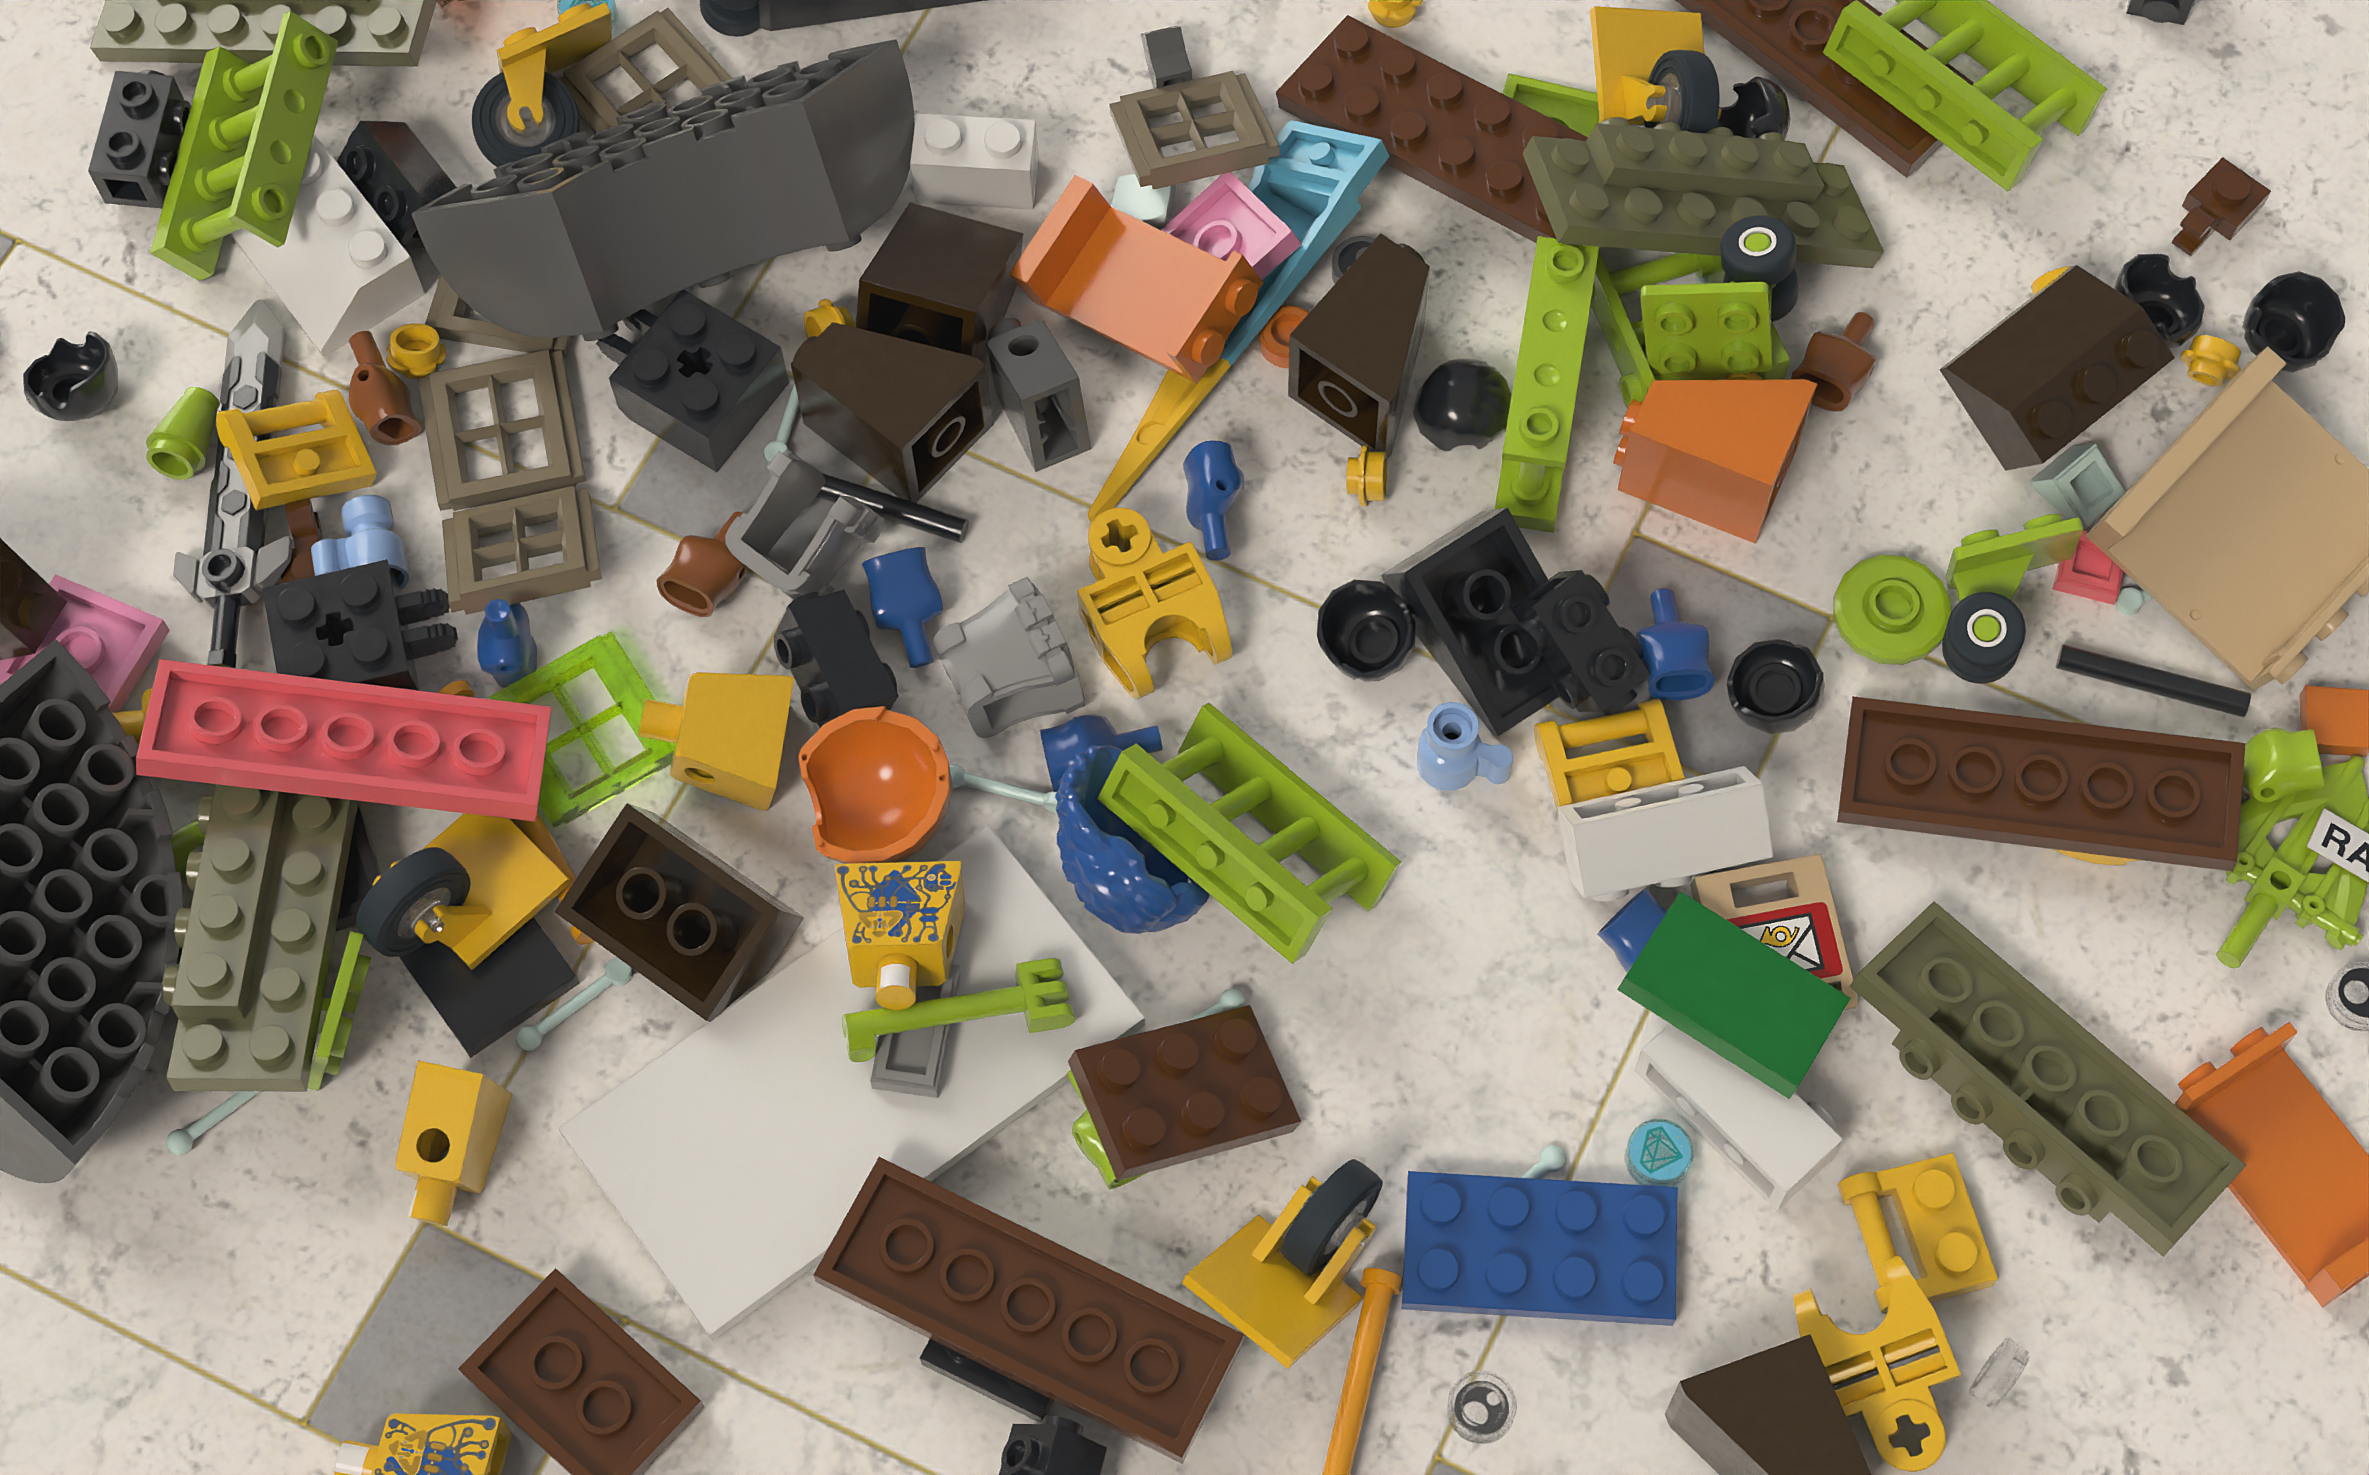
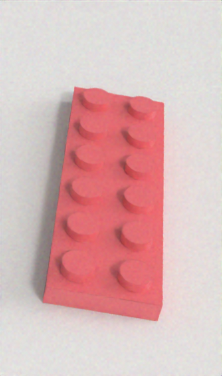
(344, 740)

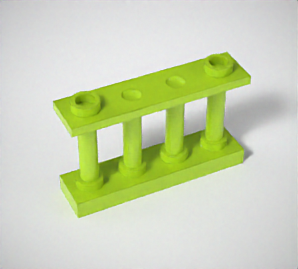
(1948, 105)
(244, 147)
(1626, 337)
(1546, 382)
(1224, 859)

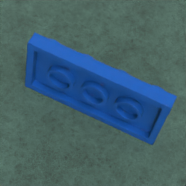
(1540, 1248)

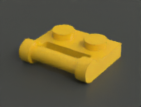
(300, 463)
(1612, 770)
(1935, 1221)

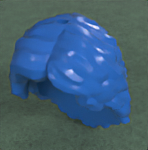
(1112, 865)

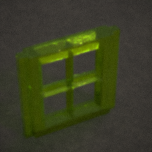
(629, 694)

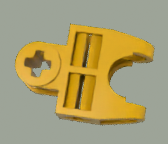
(1146, 599)
(1904, 1391)

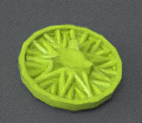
(1891, 609)

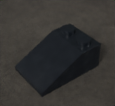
(1463, 615)

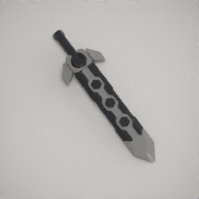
(234, 552)

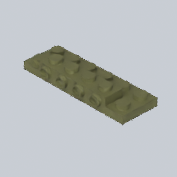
(187, 29)
(1687, 188)
(256, 939)
(2043, 1083)

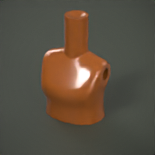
(1838, 363)
(380, 395)
(702, 573)

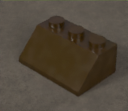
(2055, 367)
(677, 913)

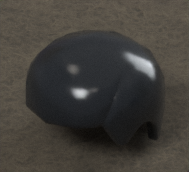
(1758, 110)
(2166, 298)
(2295, 319)
(73, 379)
(1462, 404)
(1366, 630)
(1775, 686)

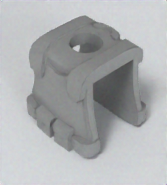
(785, 496)
(1010, 662)

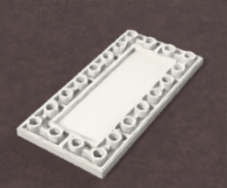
(761, 1129)

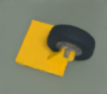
(1654, 68)
(524, 102)
(461, 889)
(1271, 1274)

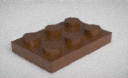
(1183, 1092)
(580, 1384)

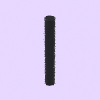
(897, 509)
(2153, 680)

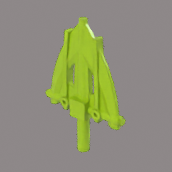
(2283, 876)

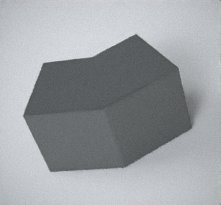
(1166, 56)

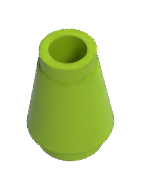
(184, 435)

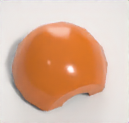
(875, 786)

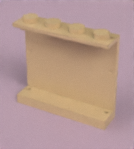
(2248, 528)

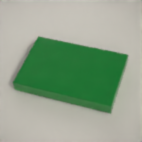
(1734, 994)

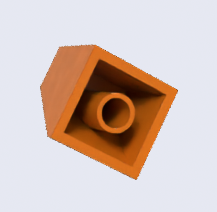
(1713, 448)

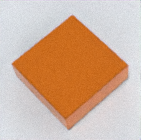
(2337, 719)

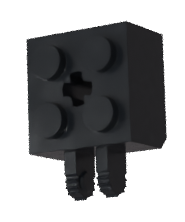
(695, 377)
(355, 627)

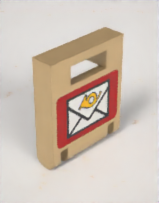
(1797, 927)

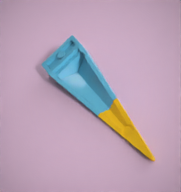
(1316, 195)

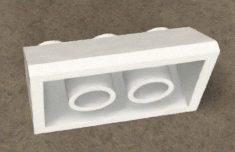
(338, 260)

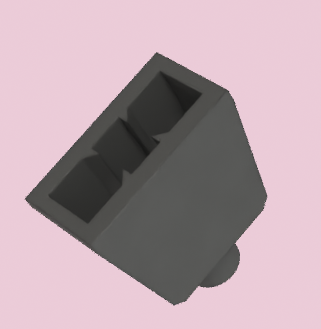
(1029, 367)

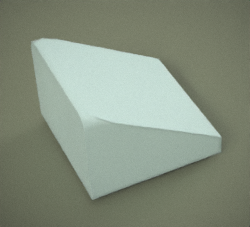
(1143, 202)
(2080, 484)

